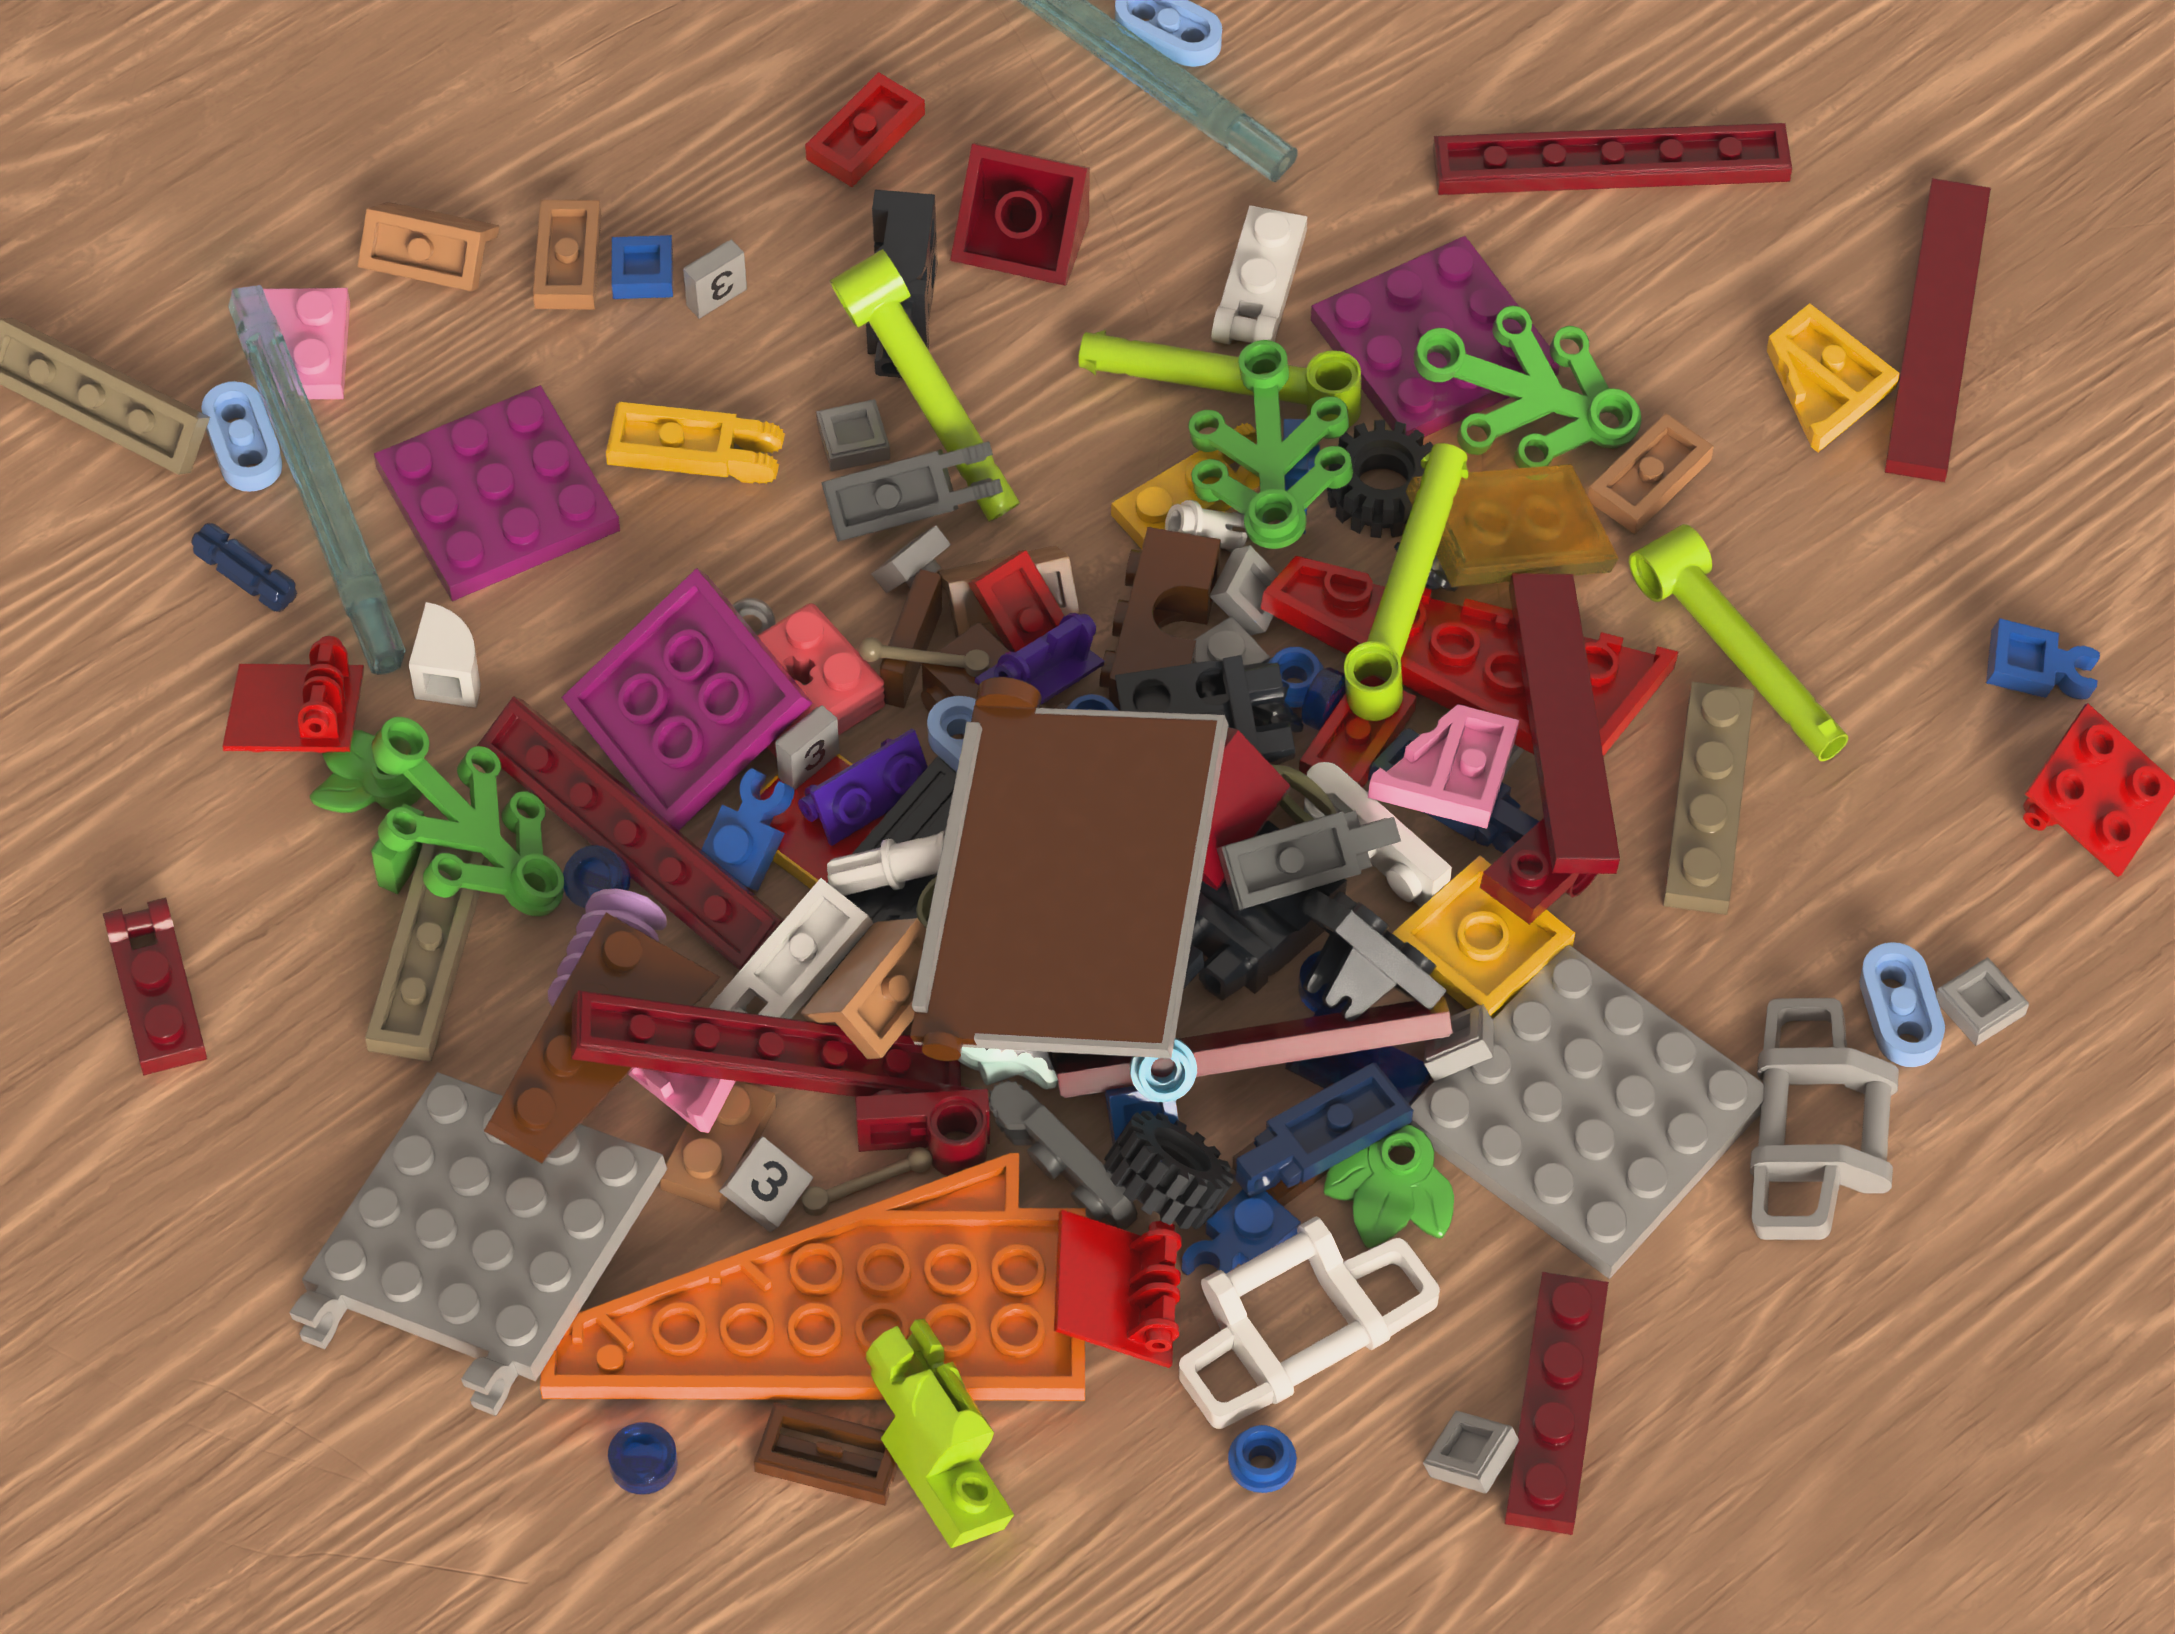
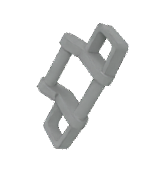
(1826, 1163)

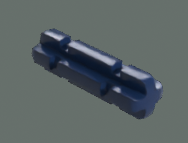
(244, 567)

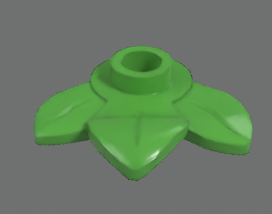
(360, 782)
(1391, 1193)

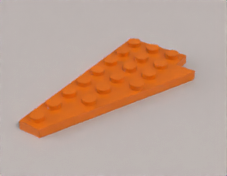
(810, 1304)

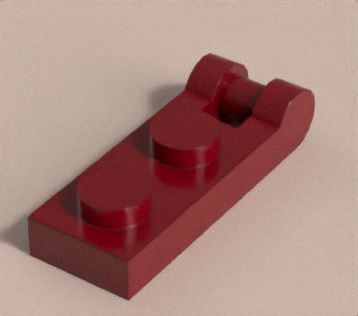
(155, 988)

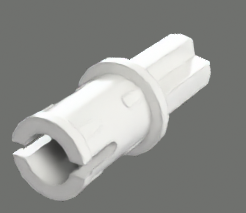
(886, 865)

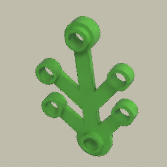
(1536, 392)
(1270, 457)
(523, 876)

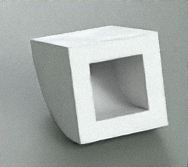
(444, 659)

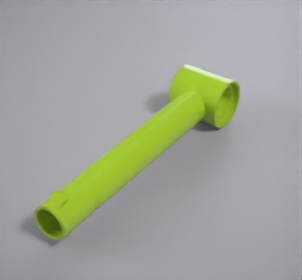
(874, 295)
(1326, 374)
(1679, 567)
(1404, 588)

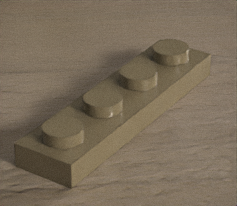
(99, 397)
(1709, 798)
(422, 964)

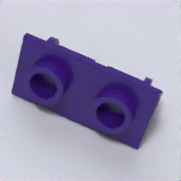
(1053, 659)
(865, 787)

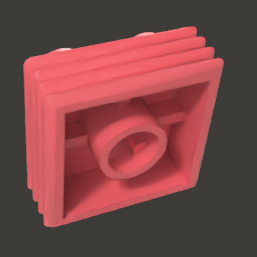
(828, 664)

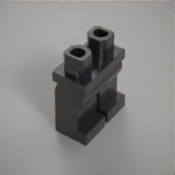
(907, 232)
(1214, 689)
(1252, 941)

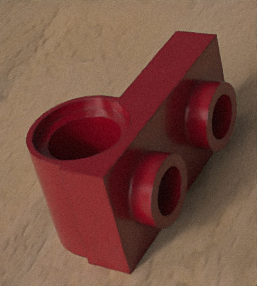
(1525, 879)
(922, 1120)

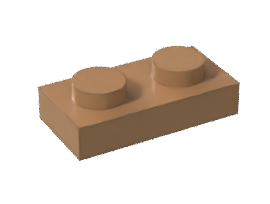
(567, 254)
(1650, 473)
(706, 1160)

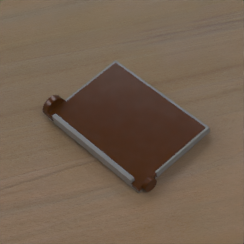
(1067, 879)

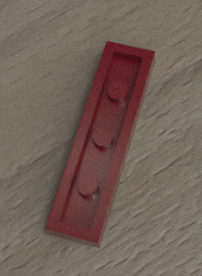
(1557, 1403)

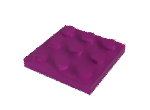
(1391, 312)
(496, 492)
(686, 700)

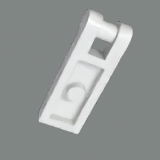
(1260, 276)
(1409, 865)
(798, 954)

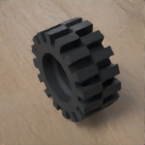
(1378, 451)
(1168, 1170)

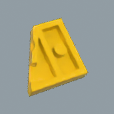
(1827, 374)

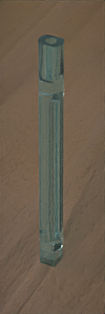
(1169, 84)
(316, 479)

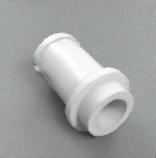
(1194, 520)

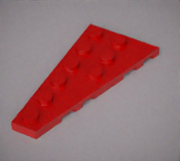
(1461, 651)

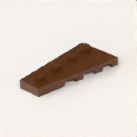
(558, 1093)

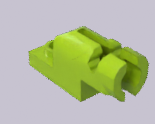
(937, 1434)

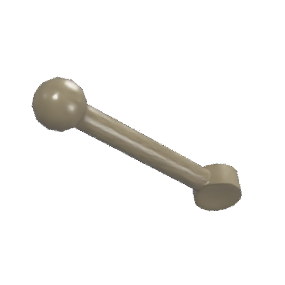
(974, 662)
(817, 1199)

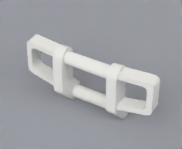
(1338, 1280)

